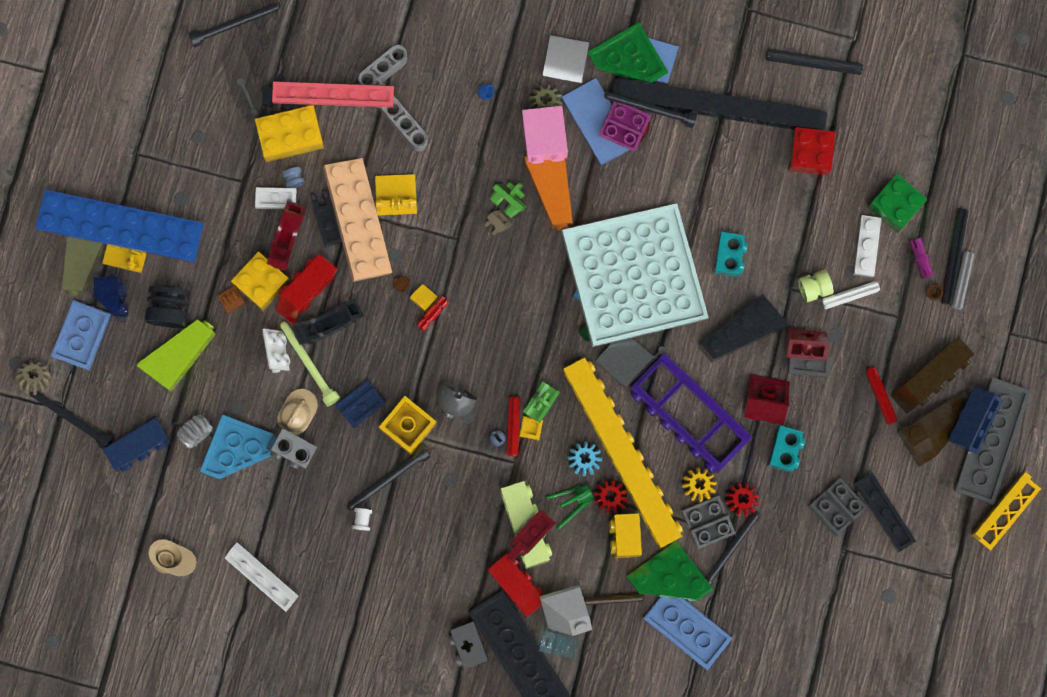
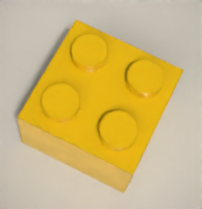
(260, 281)
(407, 425)
(625, 535)

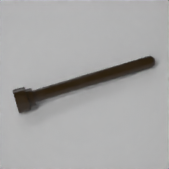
(613, 599)

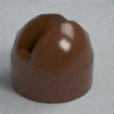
(401, 283)
(930, 292)

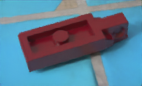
(530, 535)

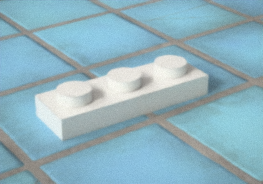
(867, 246)

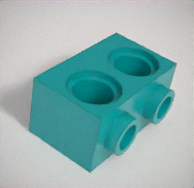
(725, 254)
(781, 447)

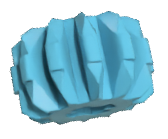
(577, 460)

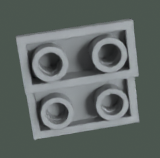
(565, 58)

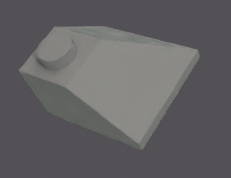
(566, 611)

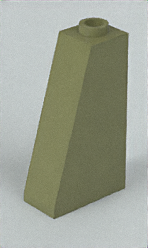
(80, 265)

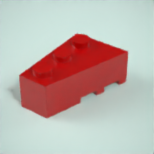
(305, 287)

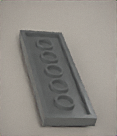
(984, 471)

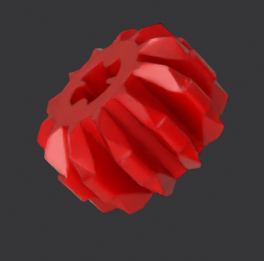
(742, 491)
(616, 501)

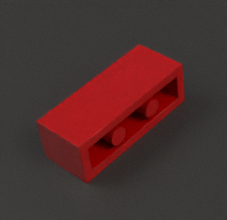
(517, 585)

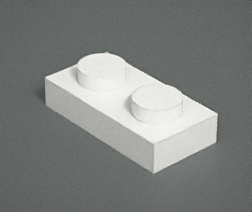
(274, 197)

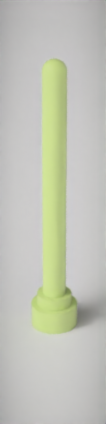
(329, 396)

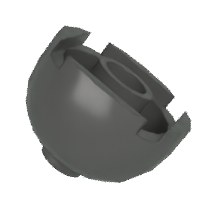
(455, 401)

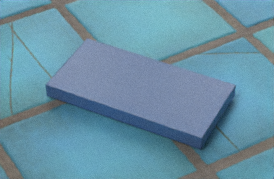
(589, 112)
(688, 629)

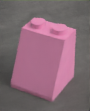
(544, 134)

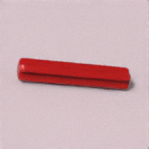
(881, 395)
(513, 426)

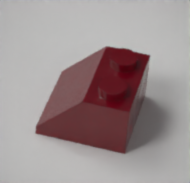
(767, 399)

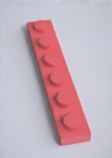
(333, 94)

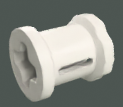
(361, 519)

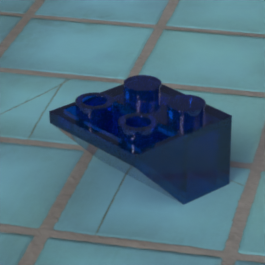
(110, 294)

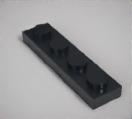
(885, 512)

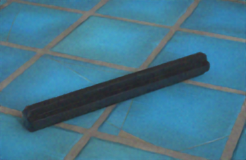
(814, 62)
(954, 256)

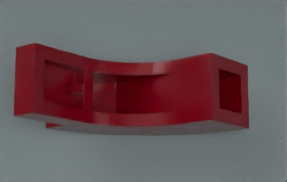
(285, 235)

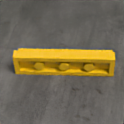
(1001, 506)

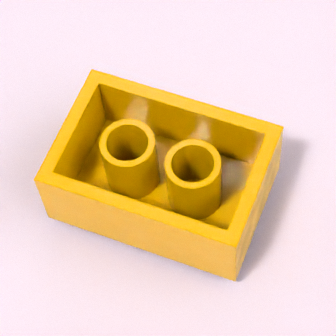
(289, 133)

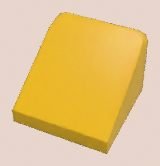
(423, 297)

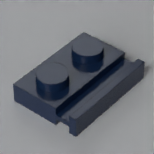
(360, 404)

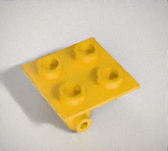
(396, 194)
(124, 258)

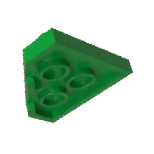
(629, 56)
(670, 576)

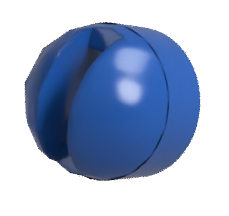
(485, 91)

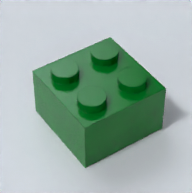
(897, 203)

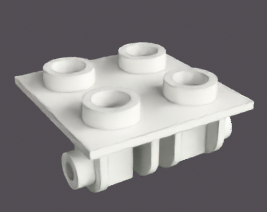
(276, 350)

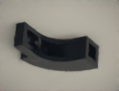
(327, 323)

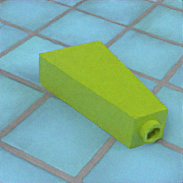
(177, 355)

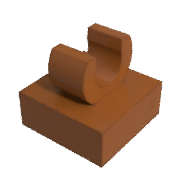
(231, 299)

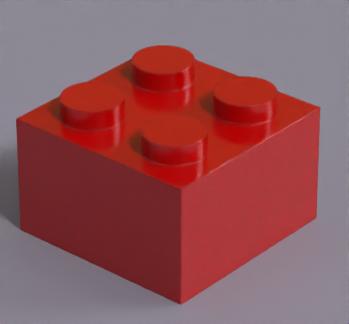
(812, 151)

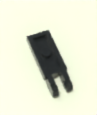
(326, 220)

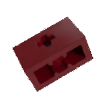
(806, 344)

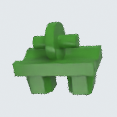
(502, 193)
(541, 402)

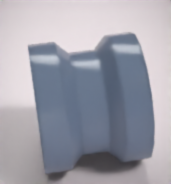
(293, 177)

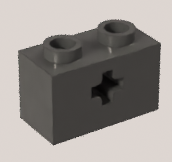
(469, 633)

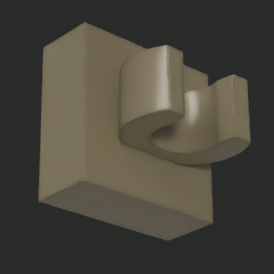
(499, 221)

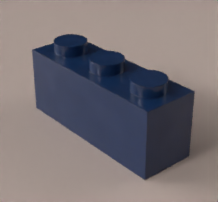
(975, 420)
(137, 445)

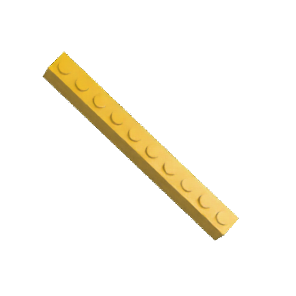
(622, 453)

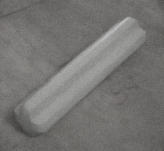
(962, 280)

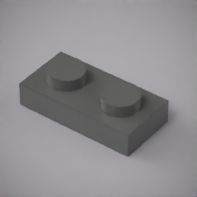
(809, 367)

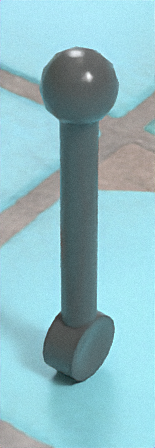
(241, 82)
(661, 351)

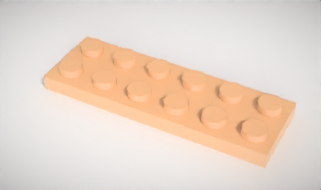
(357, 219)

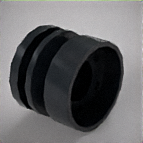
(167, 307)

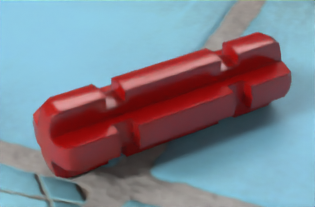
(432, 313)

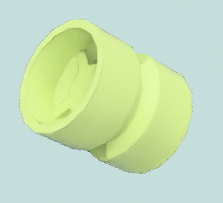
(814, 286)

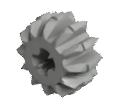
(194, 431)

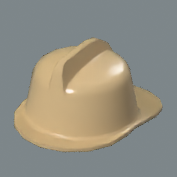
(297, 411)
(171, 558)

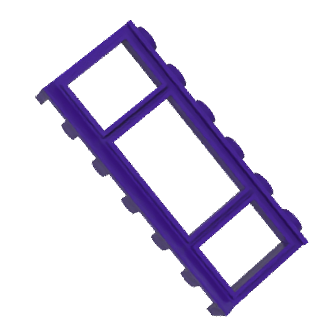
(682, 436)

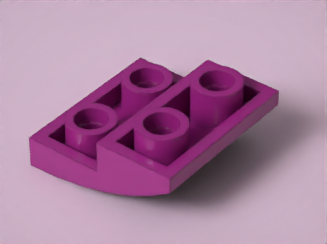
(625, 126)

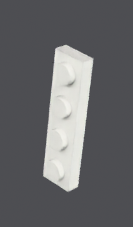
(261, 577)

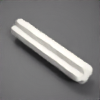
(850, 295)

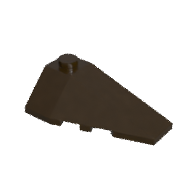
(932, 432)

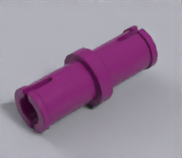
(921, 258)

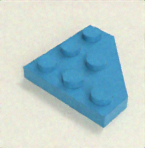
(235, 448)

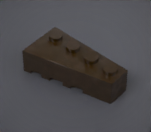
(933, 375)

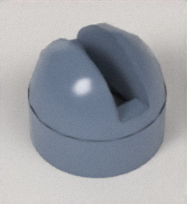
(494, 441)

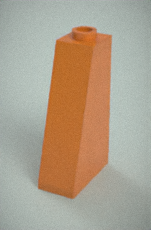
(553, 191)

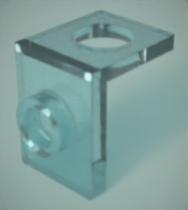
(559, 645)

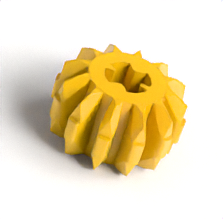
(706, 486)

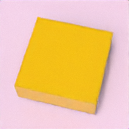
(530, 428)

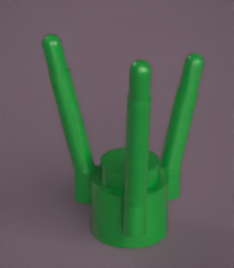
(581, 495)

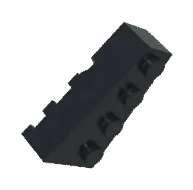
(747, 327)

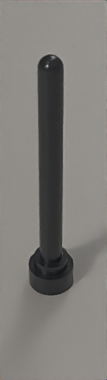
(198, 37)
(686, 118)
(103, 440)
(419, 456)
(732, 547)

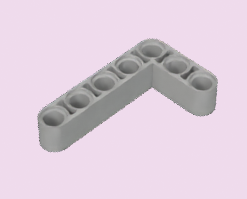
(402, 115)

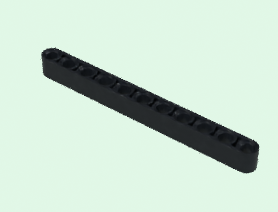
(722, 105)

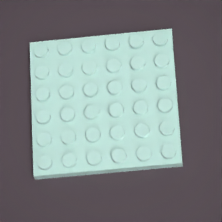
(634, 274)

